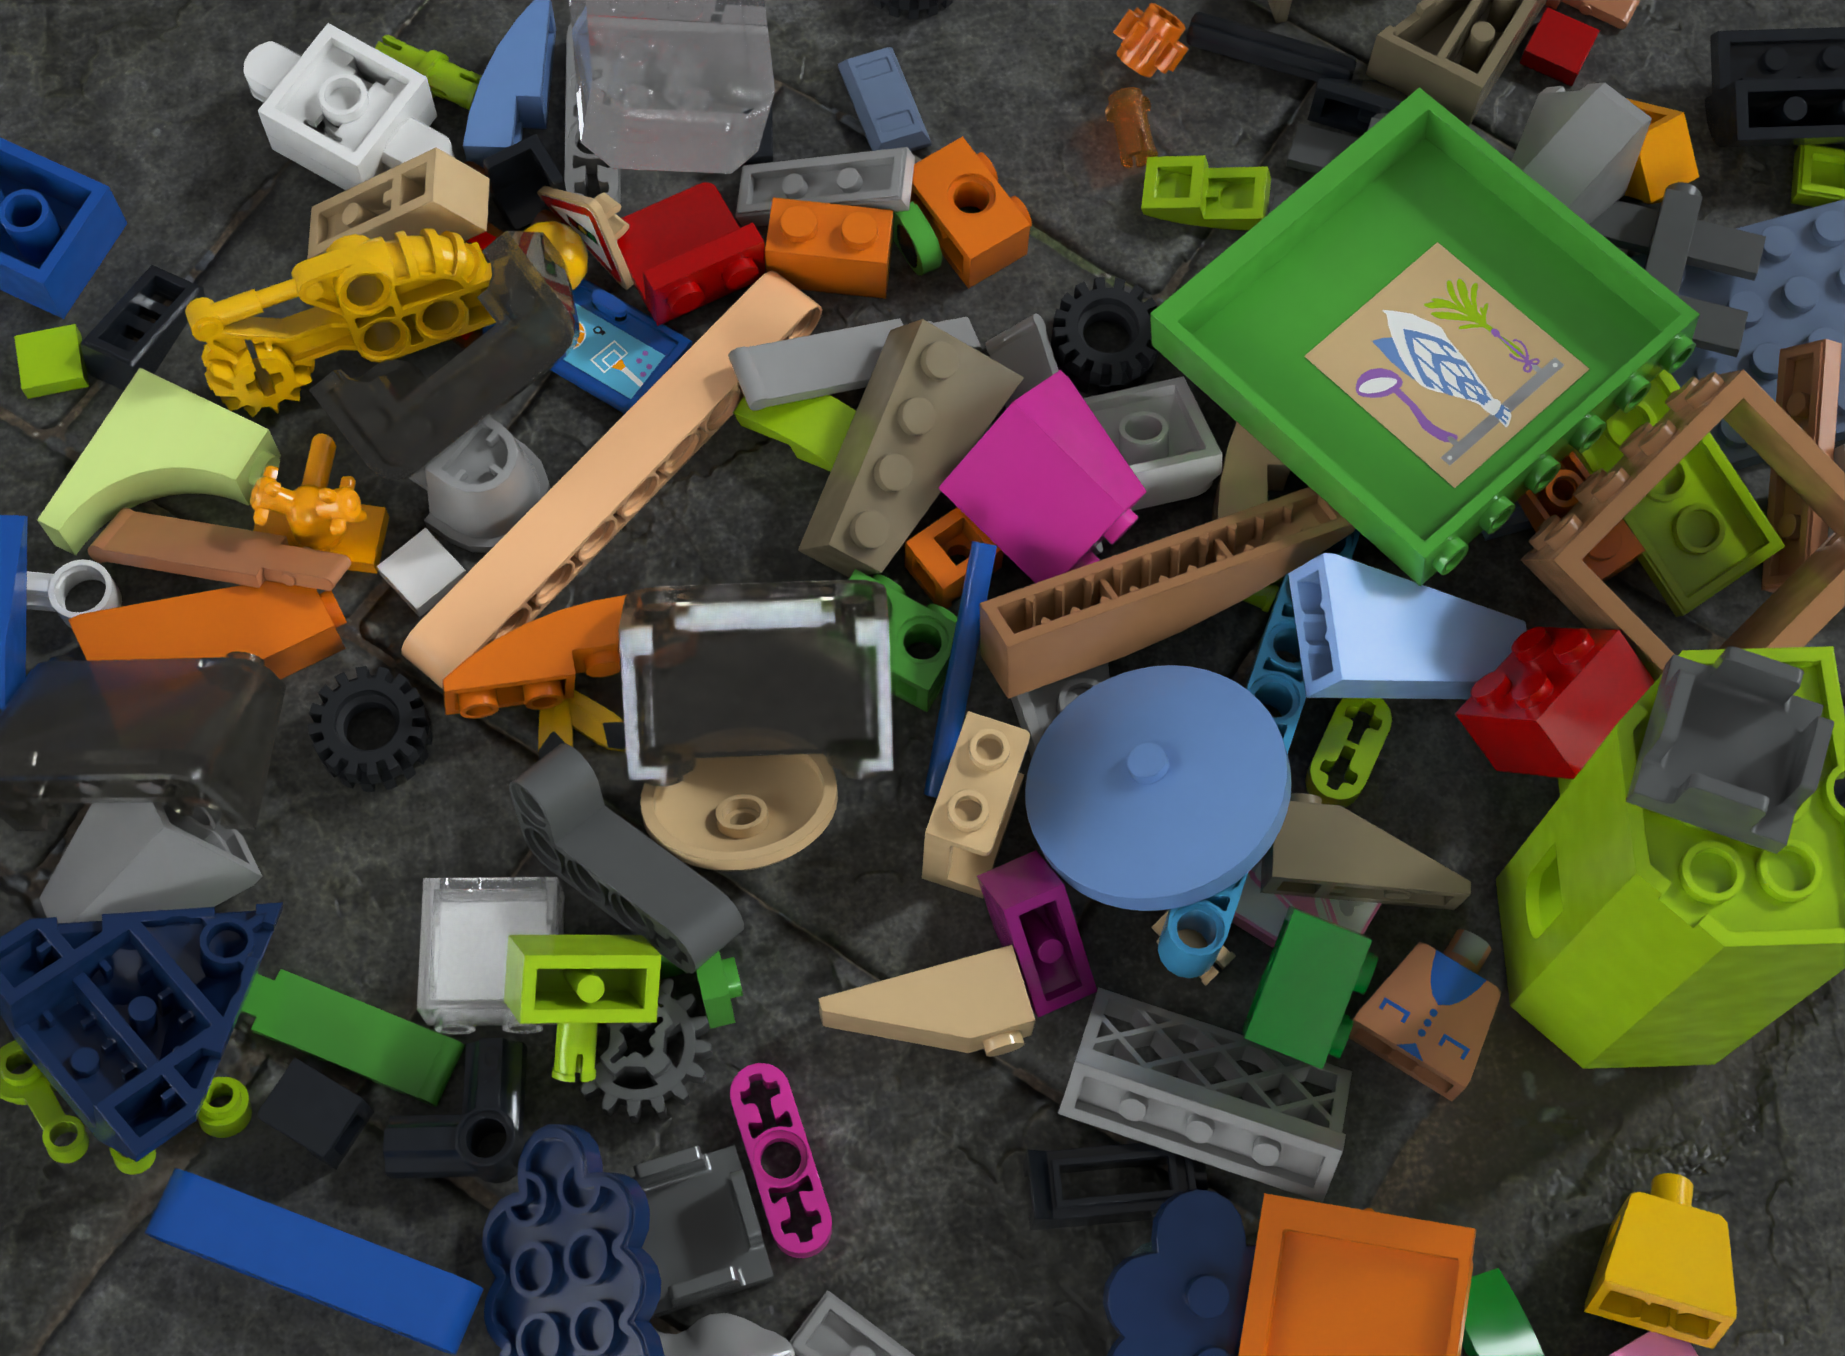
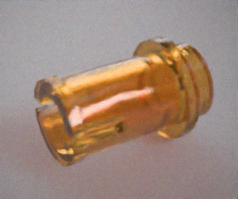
(1132, 128)

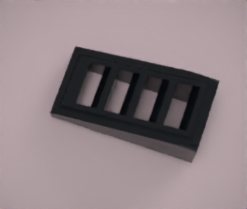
(116, 358)

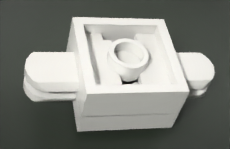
(346, 84)

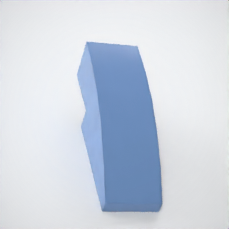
(514, 85)

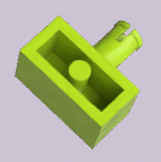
(578, 986)

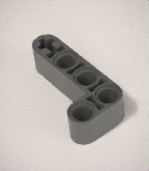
(618, 864)

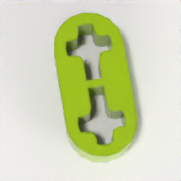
(1361, 755)

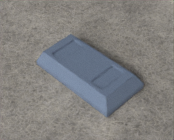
(883, 101)

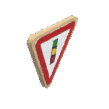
(596, 224)

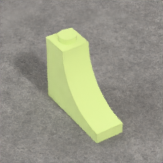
(153, 447)

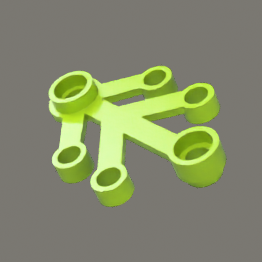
(36, 1091)

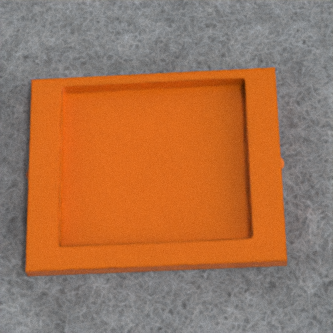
(1355, 1283)

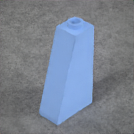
(1389, 636)

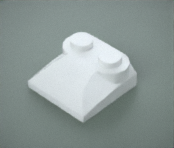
(1161, 439)

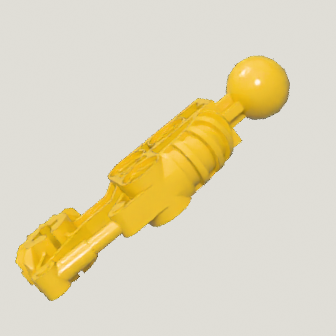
(366, 300)

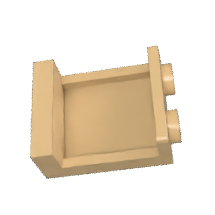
(974, 803)

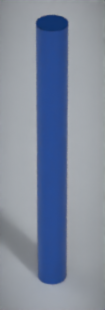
(960, 663)

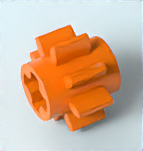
(1150, 40)

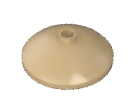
(742, 810)

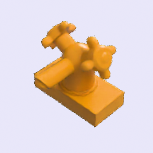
(321, 516)

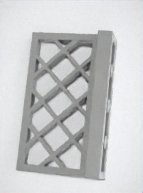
(1202, 1118)

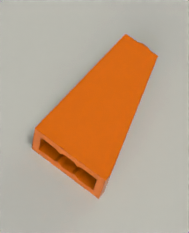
(275, 622)

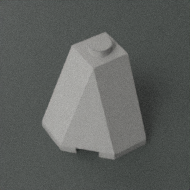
(1582, 146)
(147, 861)

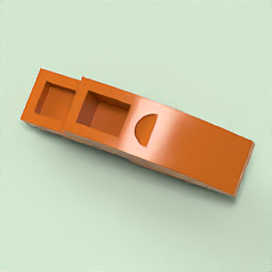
(538, 661)

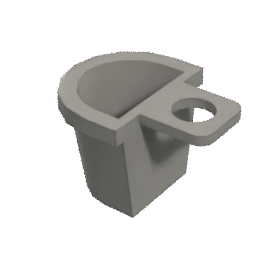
(482, 487)

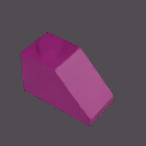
(1036, 918)

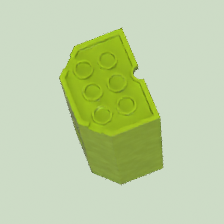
(1663, 937)

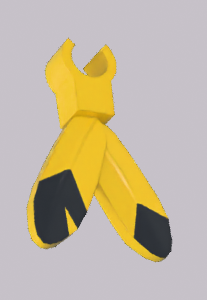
(585, 717)

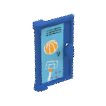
(617, 357)

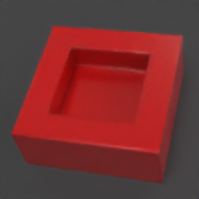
(1559, 46)

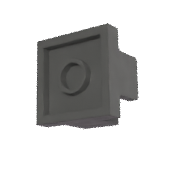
(1731, 747)
(701, 1227)

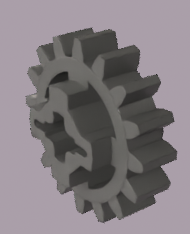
(620, 1066)

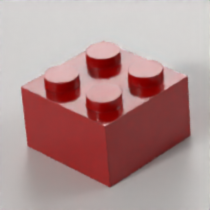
(1554, 700)

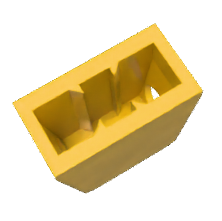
(1666, 1266)

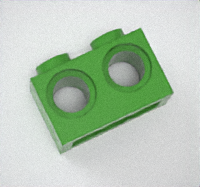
(910, 623)

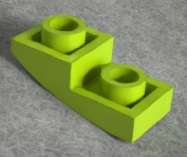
(809, 426)

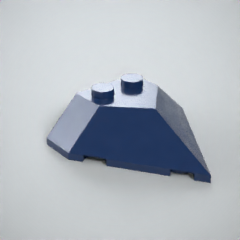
(132, 1011)

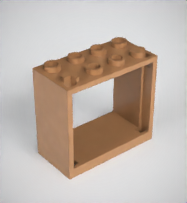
(1650, 453)

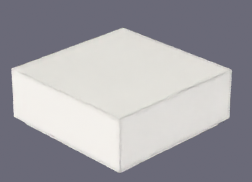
(421, 572)

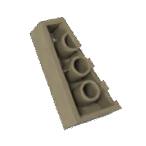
(907, 436)

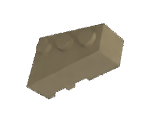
(1452, 50)

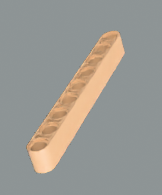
(607, 483)

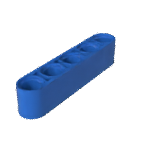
(314, 1261)

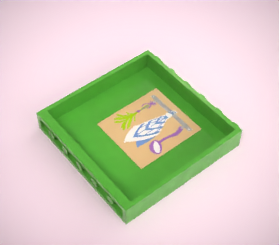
(1423, 335)

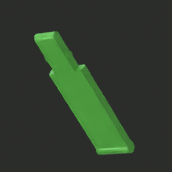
(352, 1035)

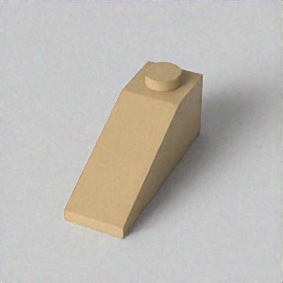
(415, 195)
(948, 1006)

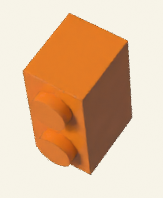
(830, 246)

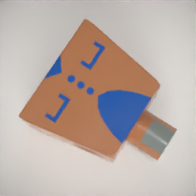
(1432, 1014)

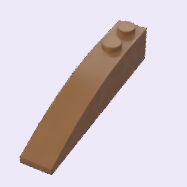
(1149, 591)

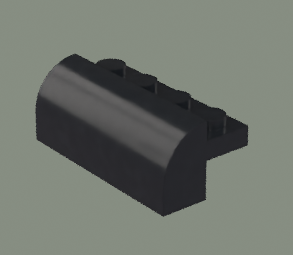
(1777, 87)

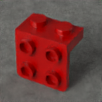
(689, 252)

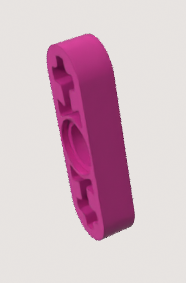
(749, 1118)

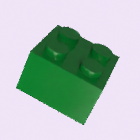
(1308, 988)

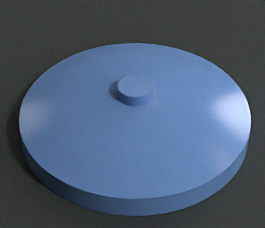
(1158, 787)

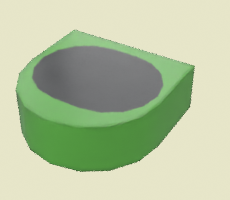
(917, 240)

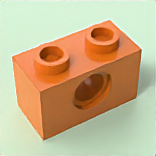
(970, 242)

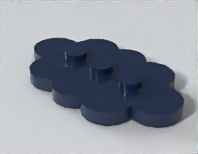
(570, 1256)
(1190, 1288)

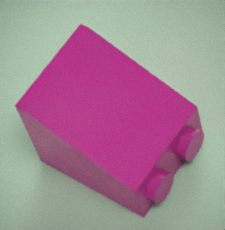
(1047, 482)

